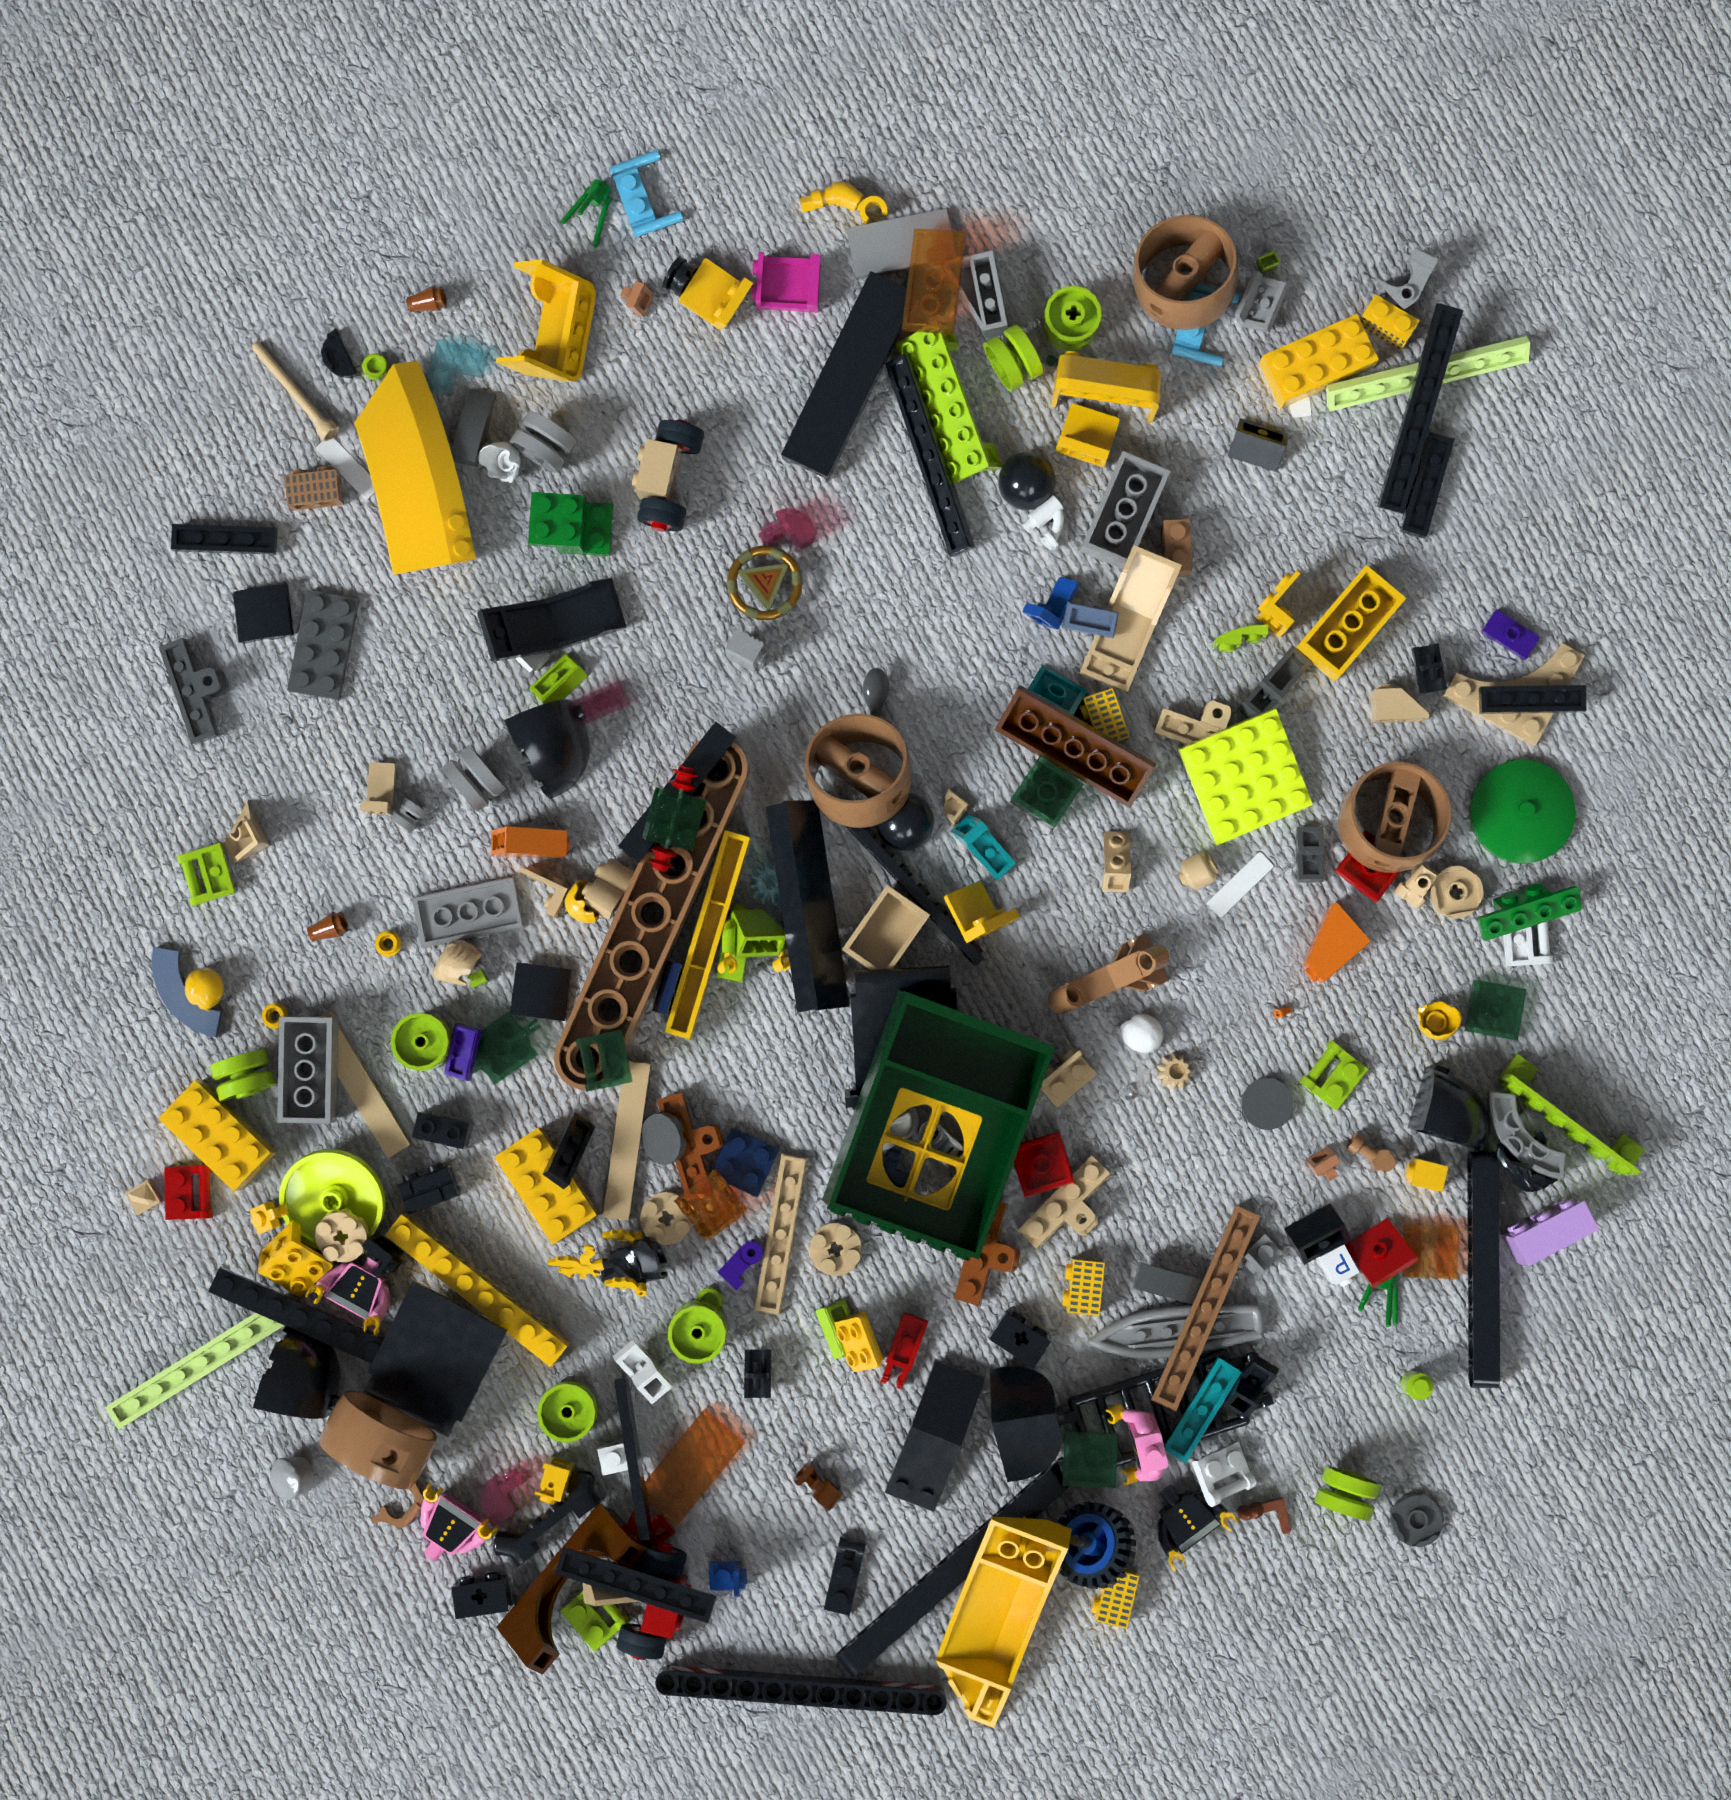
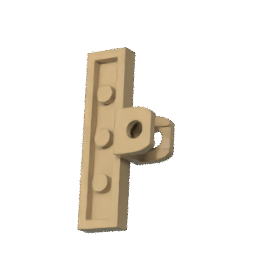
(1190, 730)
(1067, 1206)

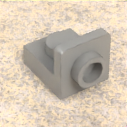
(1261, 1255)

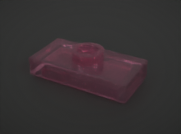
(603, 702)

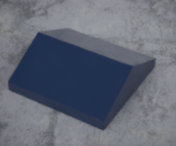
(668, 988)

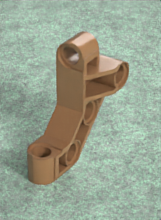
(1135, 966)

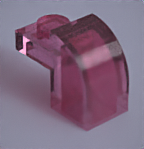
(794, 525)
(495, 1495)

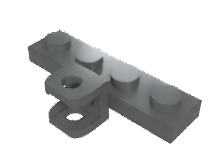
(193, 689)

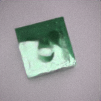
(1046, 792)

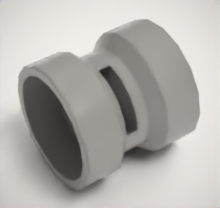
(403, 819)

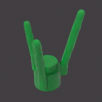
(594, 194)
(1391, 1286)

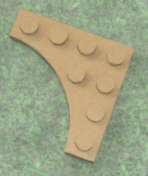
(1525, 726)

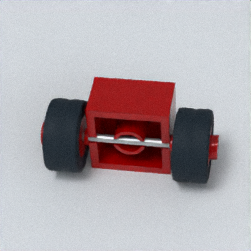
(650, 1638)

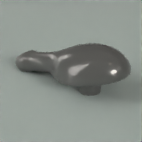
(875, 690)

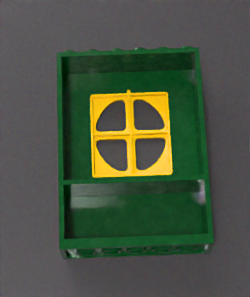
(955, 1067)

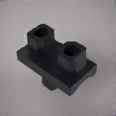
(1429, 669)
(757, 1373)

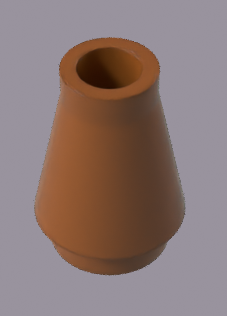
(428, 300)
(329, 927)

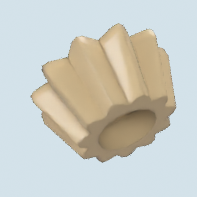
(1175, 1071)

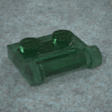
(613, 1060)

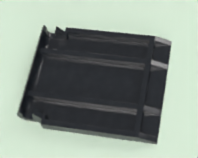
(874, 1000)
(433, 1359)

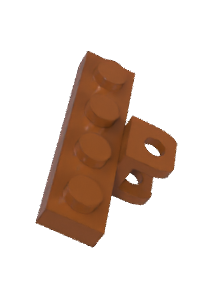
(691, 1165)
(976, 1272)

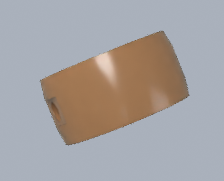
(1207, 244)
(1405, 783)
(883, 792)
(377, 1440)

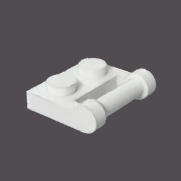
(1519, 947)
(1220, 1465)

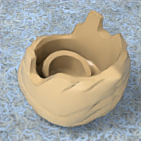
(456, 960)

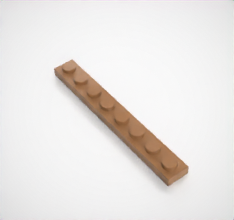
(1205, 1308)

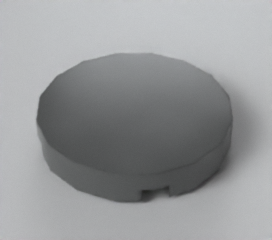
(1267, 1103)
(663, 1138)
(1416, 1519)

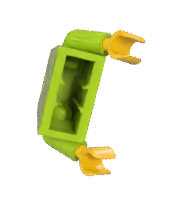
(752, 935)

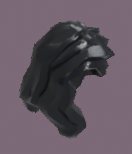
(1520, 1172)

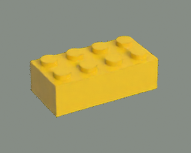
(1318, 361)
(1350, 623)
(217, 1135)
(554, 1208)

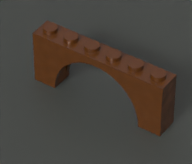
(529, 1621)

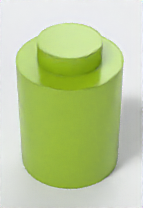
(1417, 1385)

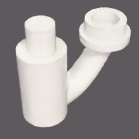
(1041, 515)

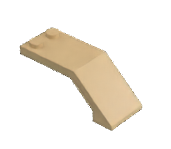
(1139, 600)

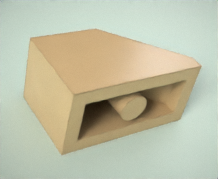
(1395, 706)

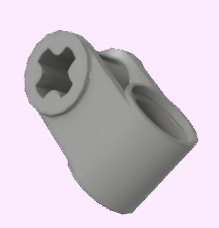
(942, 1141)

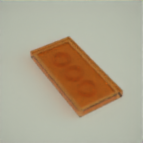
(934, 281)
(691, 1466)

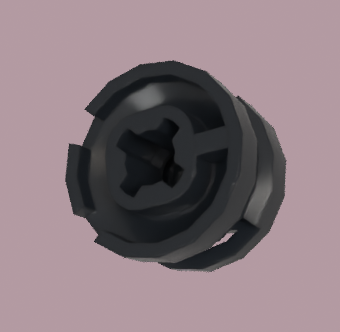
(679, 275)

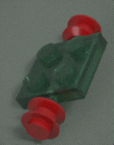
(673, 818)

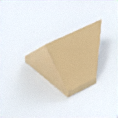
(246, 836)

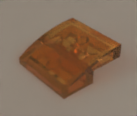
(1435, 1250)

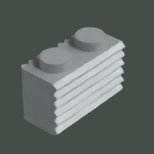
(746, 651)

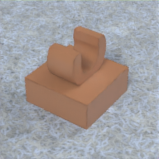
(638, 298)
(1323, 1163)

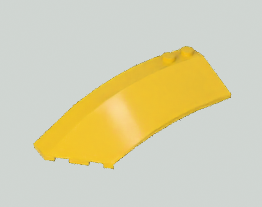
(413, 474)
(1000, 1611)

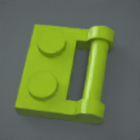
(214, 871)
(1340, 1080)
(590, 1623)

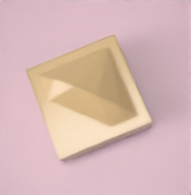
(143, 1197)

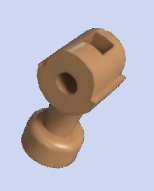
(1378, 1159)

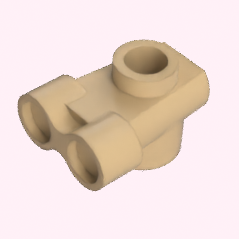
(1415, 891)

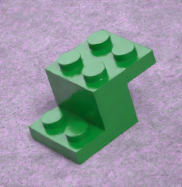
(570, 524)

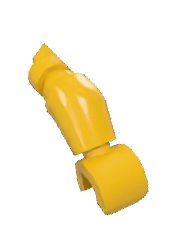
(842, 195)

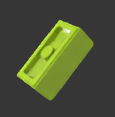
(558, 680)
(827, 1316)

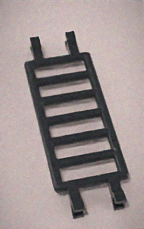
(1148, 1379)

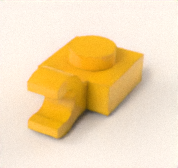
(266, 1216)

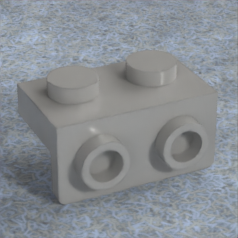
(1260, 302)

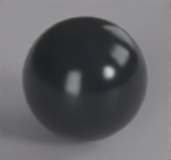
(1026, 480)
(909, 826)

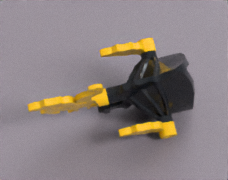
(623, 1267)

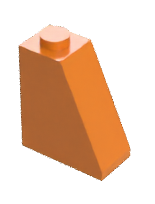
(529, 842)
(1333, 944)

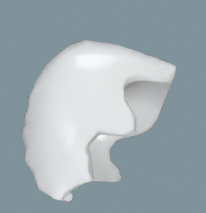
(500, 461)
(1142, 1033)

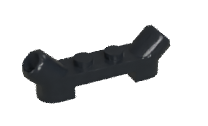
(580, 1500)

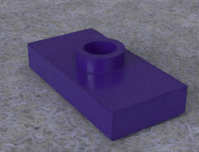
(1510, 634)
(462, 1052)

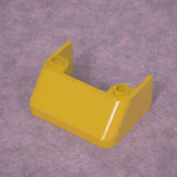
(563, 323)
(1108, 382)

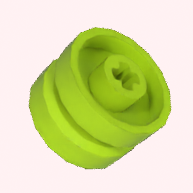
(1074, 303)
(1013, 358)
(408, 1034)
(242, 1073)
(707, 1318)
(553, 1417)
(1347, 1495)

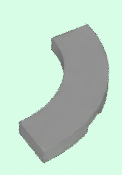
(1518, 1141)

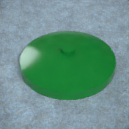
(1522, 811)

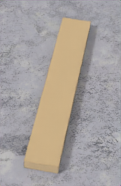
(368, 1098)
(626, 1143)
(780, 1234)

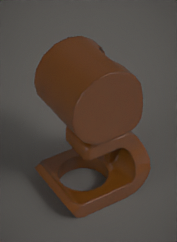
(825, 1491)

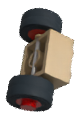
(658, 473)

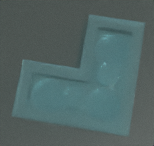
(453, 359)

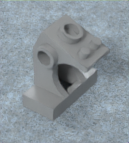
(1420, 268)

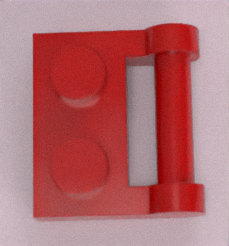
(180, 1192)

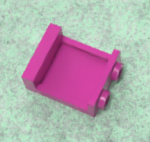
(787, 283)

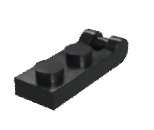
(844, 1576)

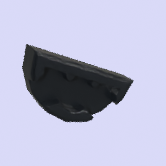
(336, 356)

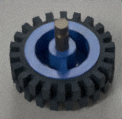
(1097, 1545)

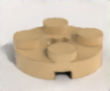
(1463, 879)
(653, 1210)
(332, 1247)
(849, 1255)

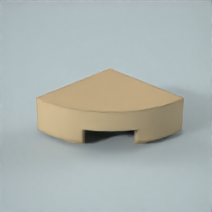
(954, 806)

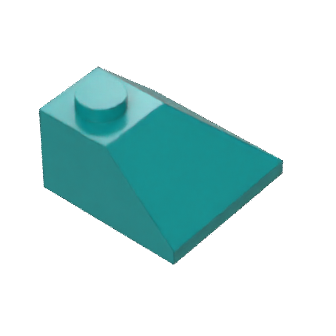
(1057, 689)

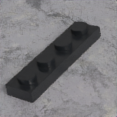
(1427, 485)
(224, 539)
(1532, 699)

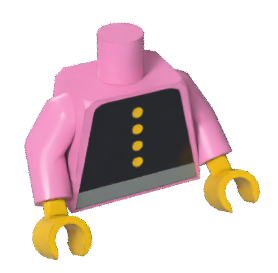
(356, 1290)
(1146, 1444)
(450, 1525)

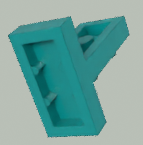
(983, 846)

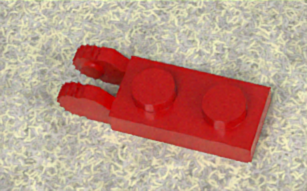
(905, 1347)

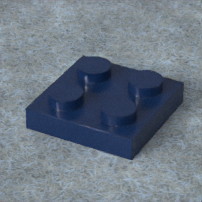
(745, 1161)

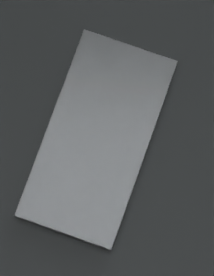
(887, 244)
(468, 912)

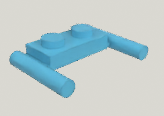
(635, 197)
(1189, 341)

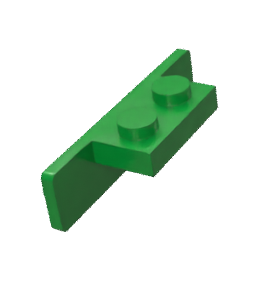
(1527, 908)

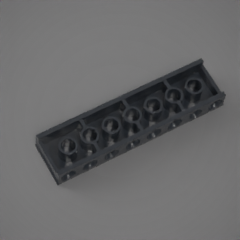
(848, 377)
(807, 906)

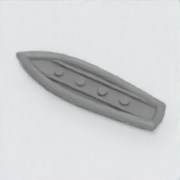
(1155, 1331)

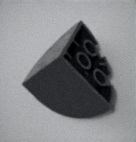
(553, 742)
(1450, 1110)
(301, 1378)
(1024, 1421)

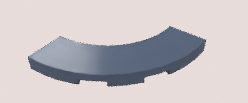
(171, 989)

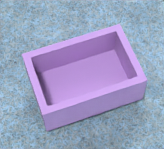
(1549, 1231)

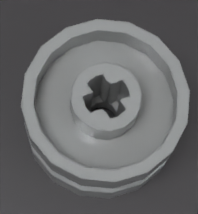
(543, 441)
(474, 778)

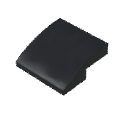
(263, 613)
(540, 991)

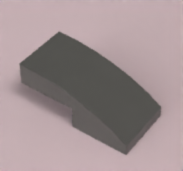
(1310, 854)

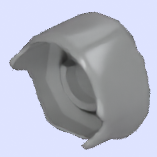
(292, 1476)

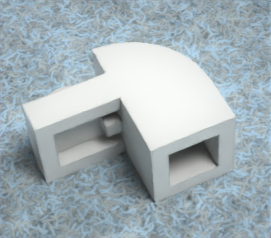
(643, 1371)

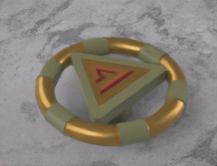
(764, 582)

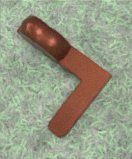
(1257, 1509)

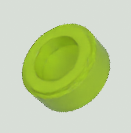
(375, 367)
(711, 1294)

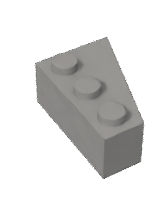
(983, 293)

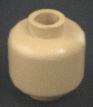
(1198, 871)

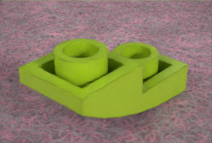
(1233, 639)

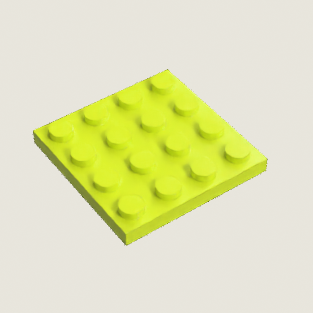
(1245, 776)

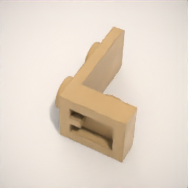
(380, 789)
(1116, 862)
(554, 902)

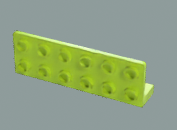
(948, 404)
(1620, 1155)

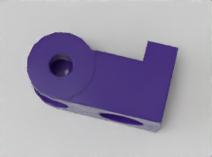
(747, 1254)

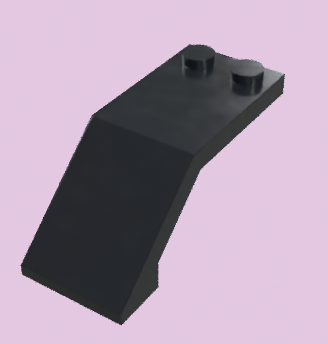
(552, 622)
(935, 1435)

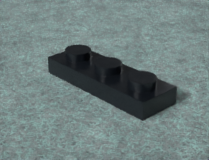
(569, 1150)

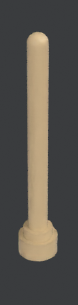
(325, 428)

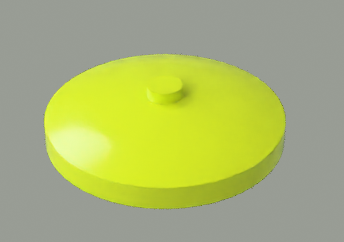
(330, 1182)

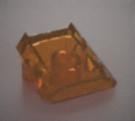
(710, 1205)

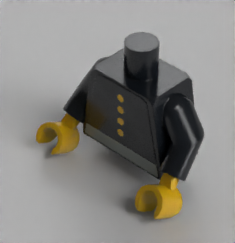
(1187, 1521)

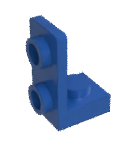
(1053, 612)
(728, 1576)

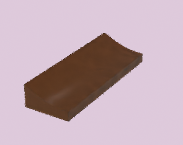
(1075, 746)

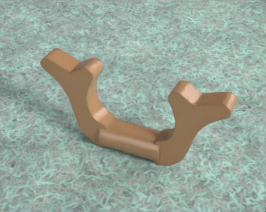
(410, 1514)

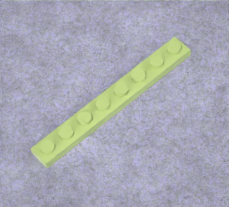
(1401, 379)
(191, 1369)

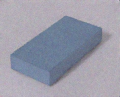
(1090, 620)

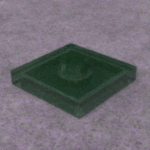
(1495, 1010)
(1090, 1459)

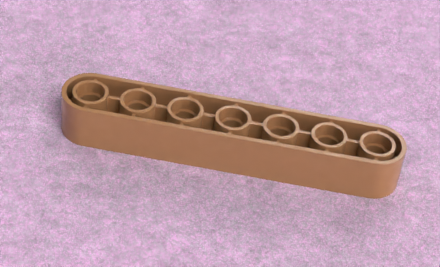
(653, 942)

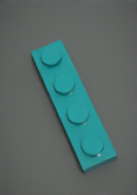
(1201, 1409)

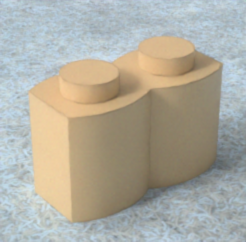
(608, 889)

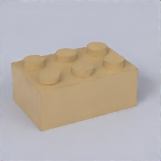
(886, 931)

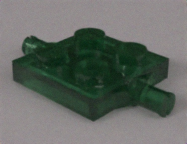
(505, 1047)

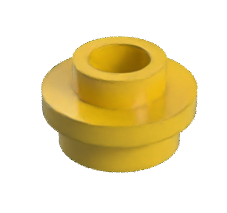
(380, 940)
(267, 1014)

